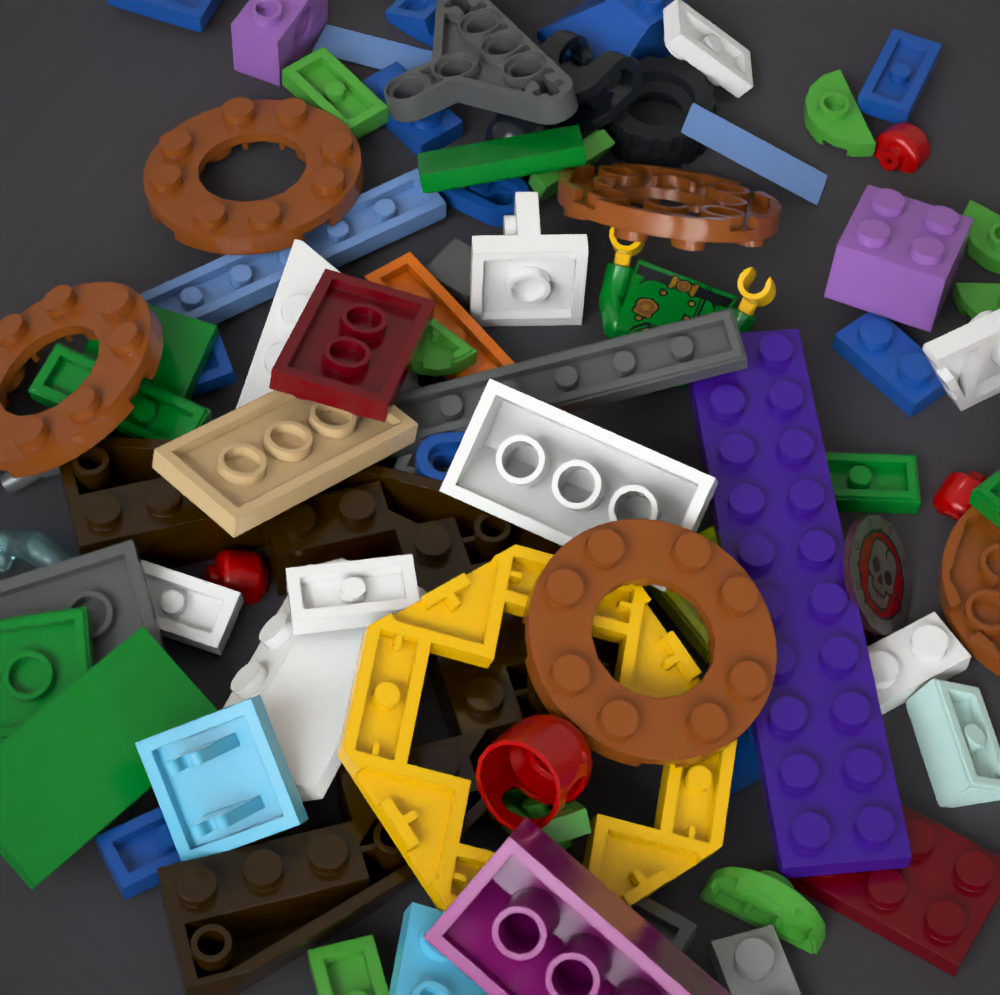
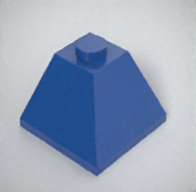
(615, 25)

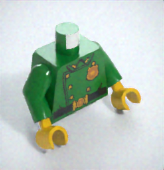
(655, 296)

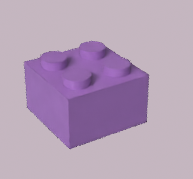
(898, 257)

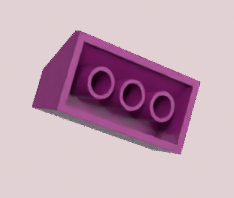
(553, 928)

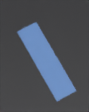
(370, 50)
(754, 153)

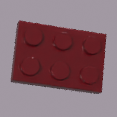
(353, 345)
(926, 908)

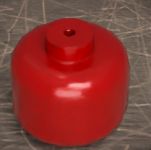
(902, 148)
(954, 493)
(241, 572)

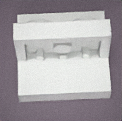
(527, 275)

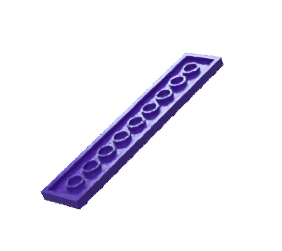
(776, 514)

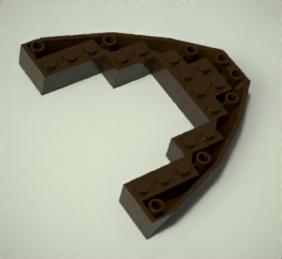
(270, 902)

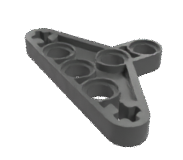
(483, 64)

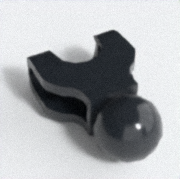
(590, 77)

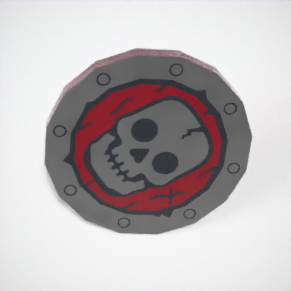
(877, 574)

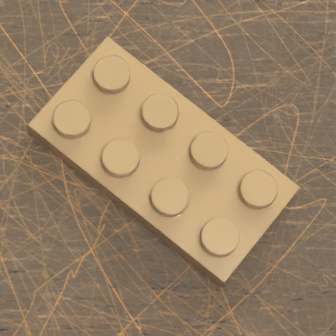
(275, 456)

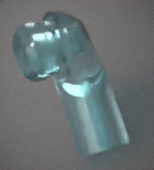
(28, 546)

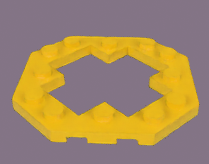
(428, 808)

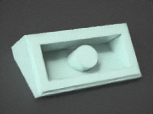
(956, 743)

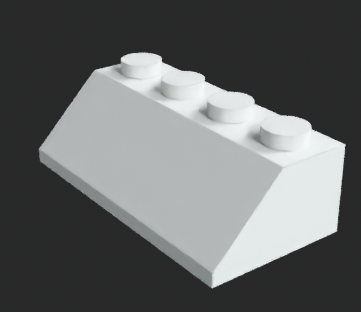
(566, 473)
(305, 694)

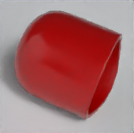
(542, 759)

